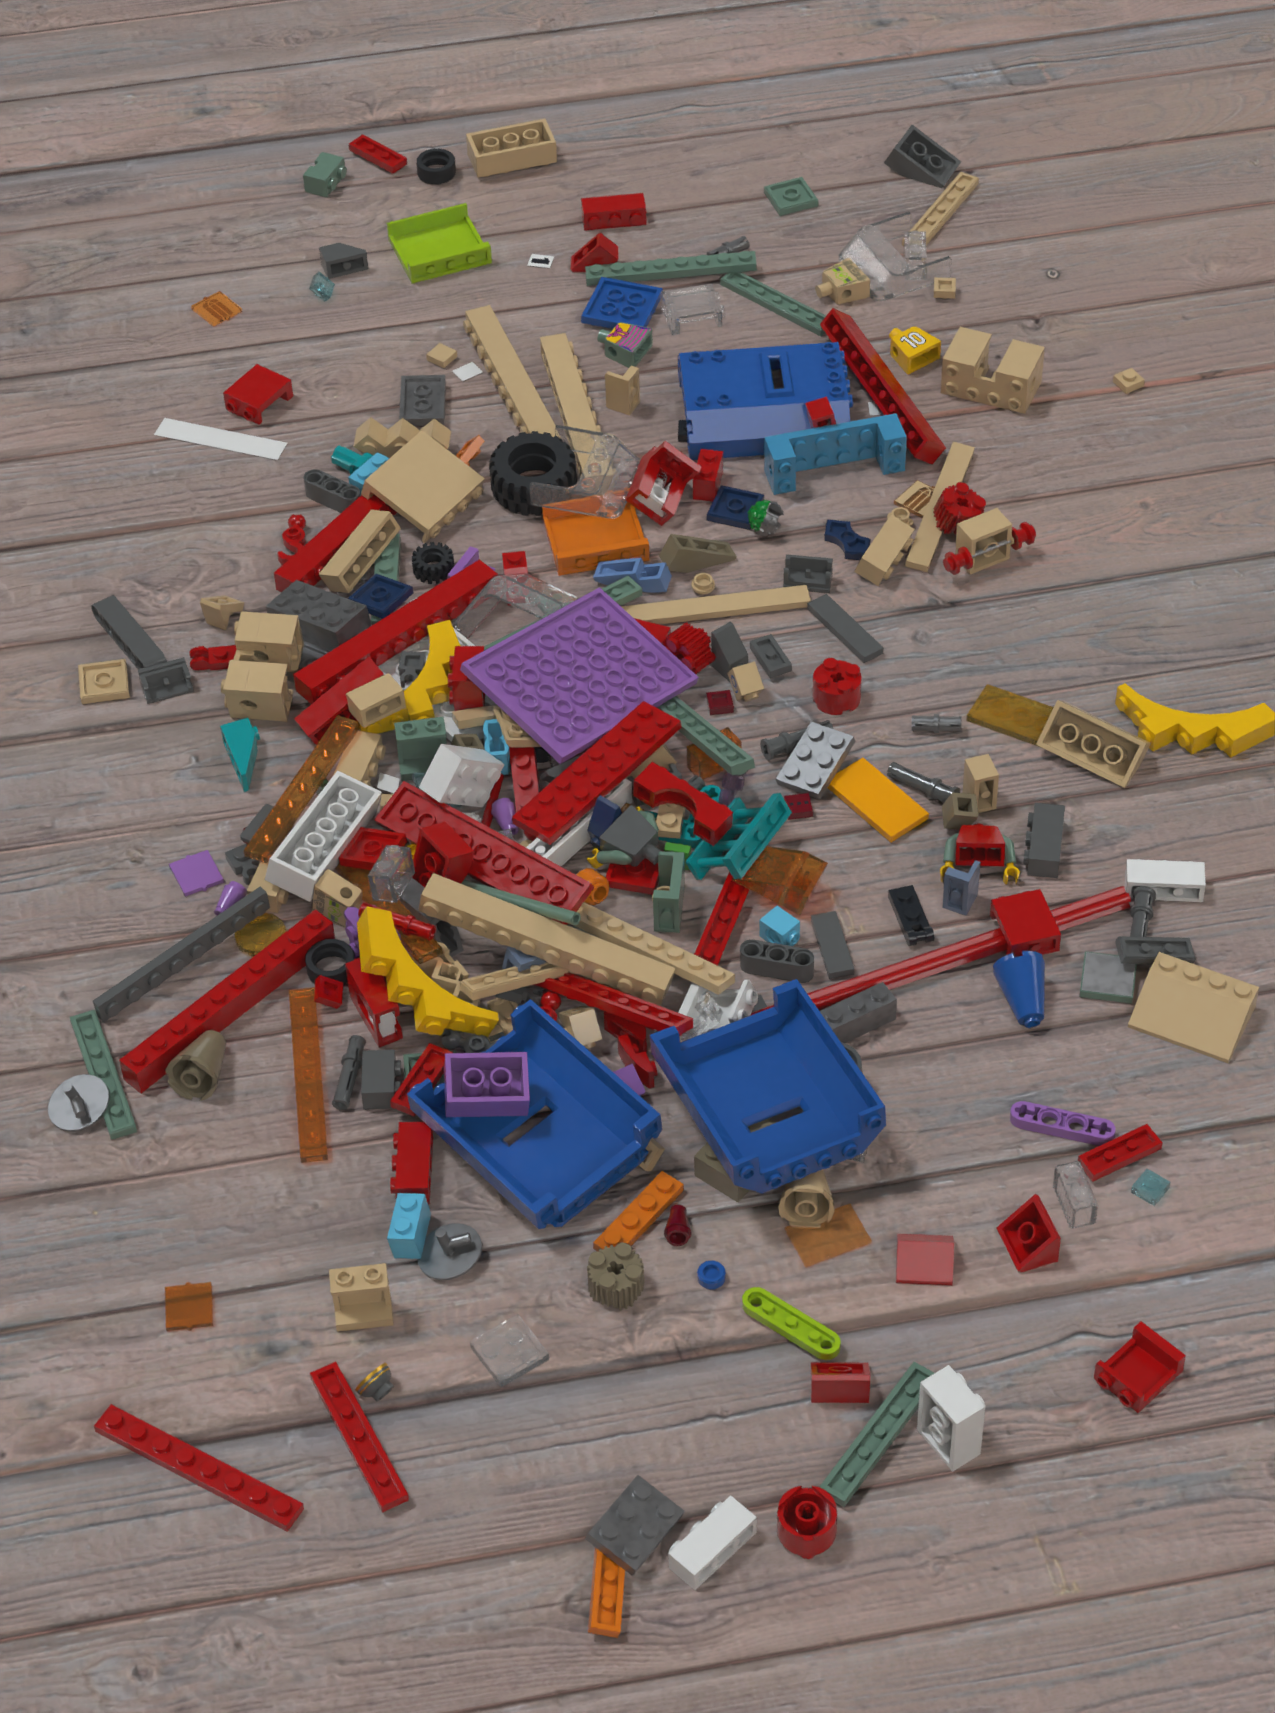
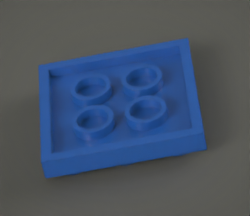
(621, 302)

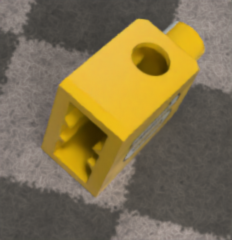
(913, 348)

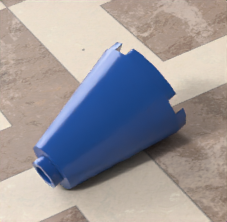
(1023, 985)

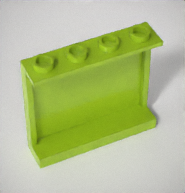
(438, 243)

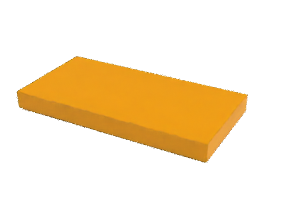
(877, 800)

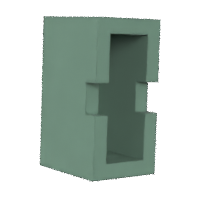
(325, 175)

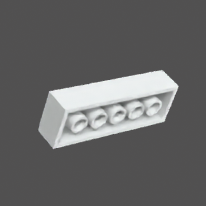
(322, 835)

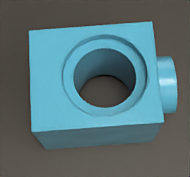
(779, 927)

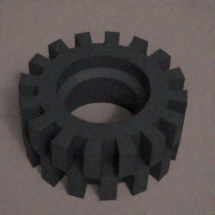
(429, 554)

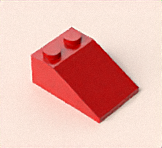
(441, 853)

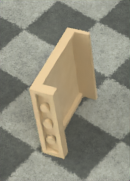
(425, 484)

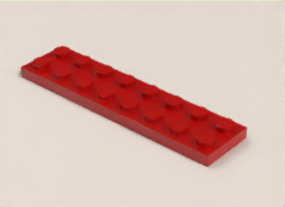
(596, 772)

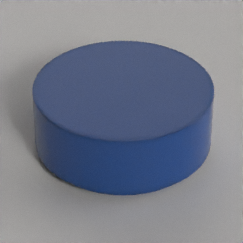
(711, 1275)

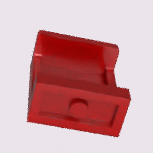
(256, 392)
(1026, 923)
(1140, 1368)

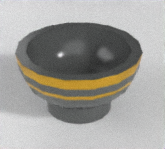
(376, 1384)

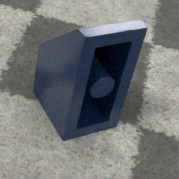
(603, 816)

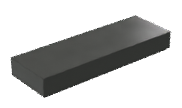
(832, 945)
(1145, 949)

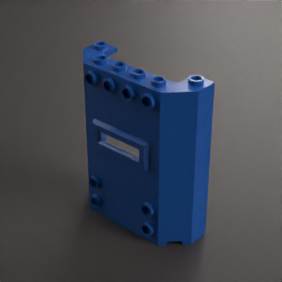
(734, 401)
(764, 1069)
(572, 1154)

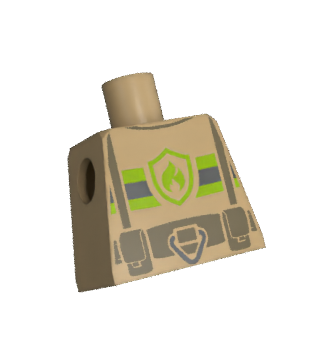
(844, 283)
(334, 895)

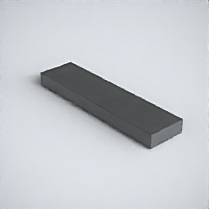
(845, 628)

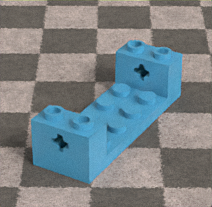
(834, 445)

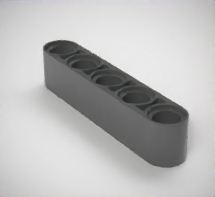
(127, 633)

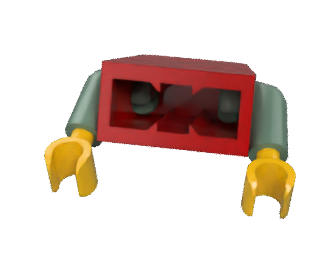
(981, 844)

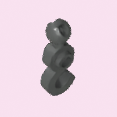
(471, 1044)

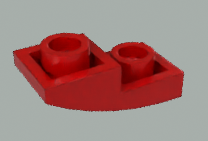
(630, 1055)

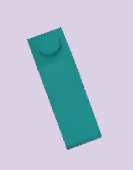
(241, 745)

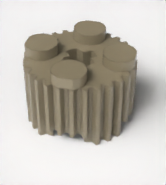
(615, 1276)

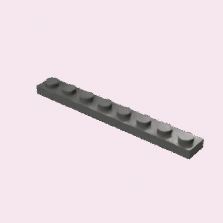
(181, 954)

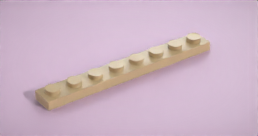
(630, 937)

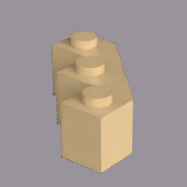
(375, 438)
(447, 974)

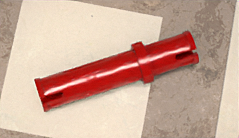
(407, 924)

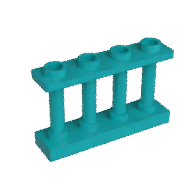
(748, 846)

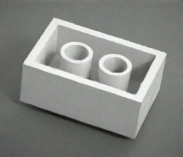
(461, 775)
(951, 1417)

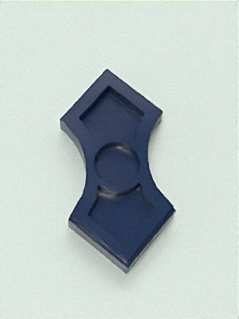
(850, 542)

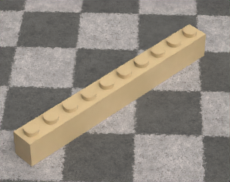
(507, 371)
(568, 388)
(546, 939)

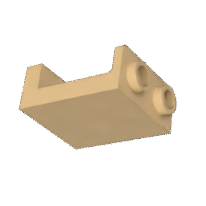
(361, 1297)

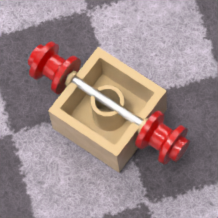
(986, 542)

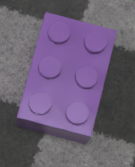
(486, 1084)

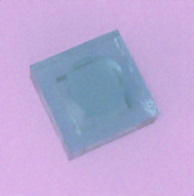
(322, 286)
(1150, 1187)

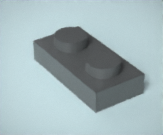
(770, 656)

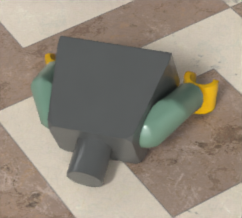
(628, 840)

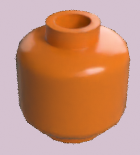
(600, 885)

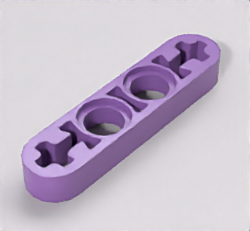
(1063, 1120)

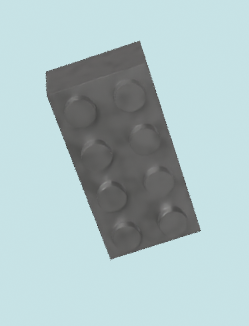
(323, 616)

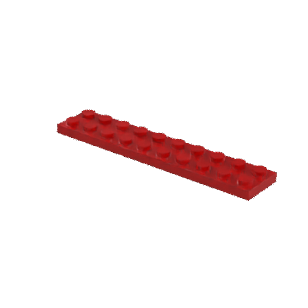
(496, 858)

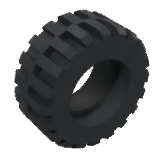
(526, 454)

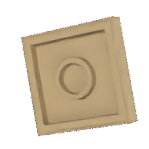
(103, 681)

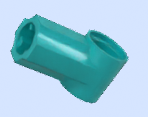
(349, 459)

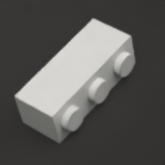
(1167, 878)
(712, 1542)

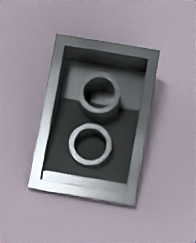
(922, 159)

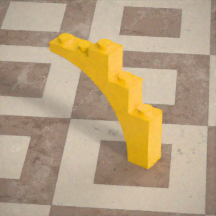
(431, 683)
(1195, 731)
(407, 984)

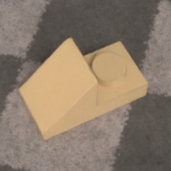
(219, 608)

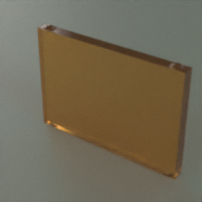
(832, 1239)

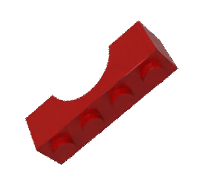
(659, 786)

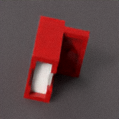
(661, 482)
(371, 1000)

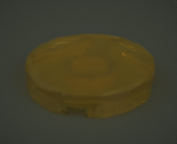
(259, 933)

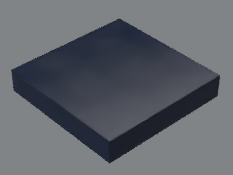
(732, 506)
(382, 595)

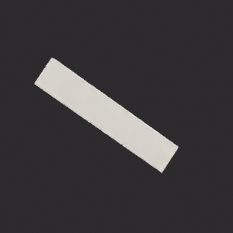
(220, 438)

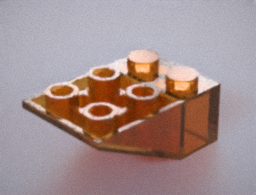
(785, 877)

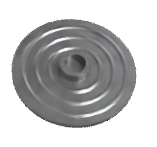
(78, 1102)
(450, 1251)

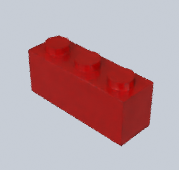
(613, 211)
(413, 1159)

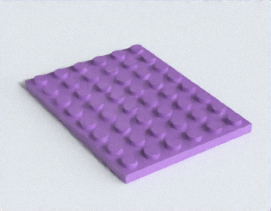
(578, 674)

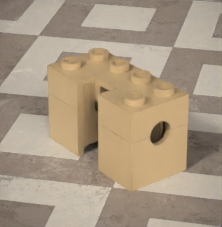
(1011, 384)
(256, 677)

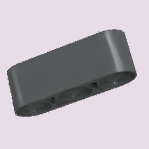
(329, 490)
(776, 961)

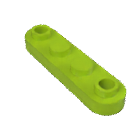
(791, 1323)

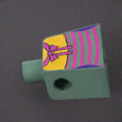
(626, 343)

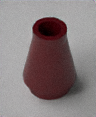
(677, 1227)

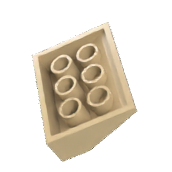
(1194, 1007)

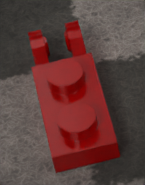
(212, 658)

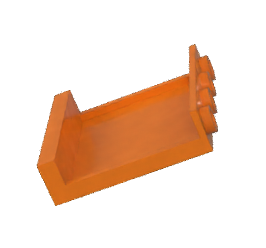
(585, 540)

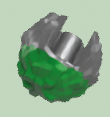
(764, 517)

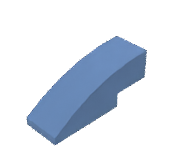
(650, 577)

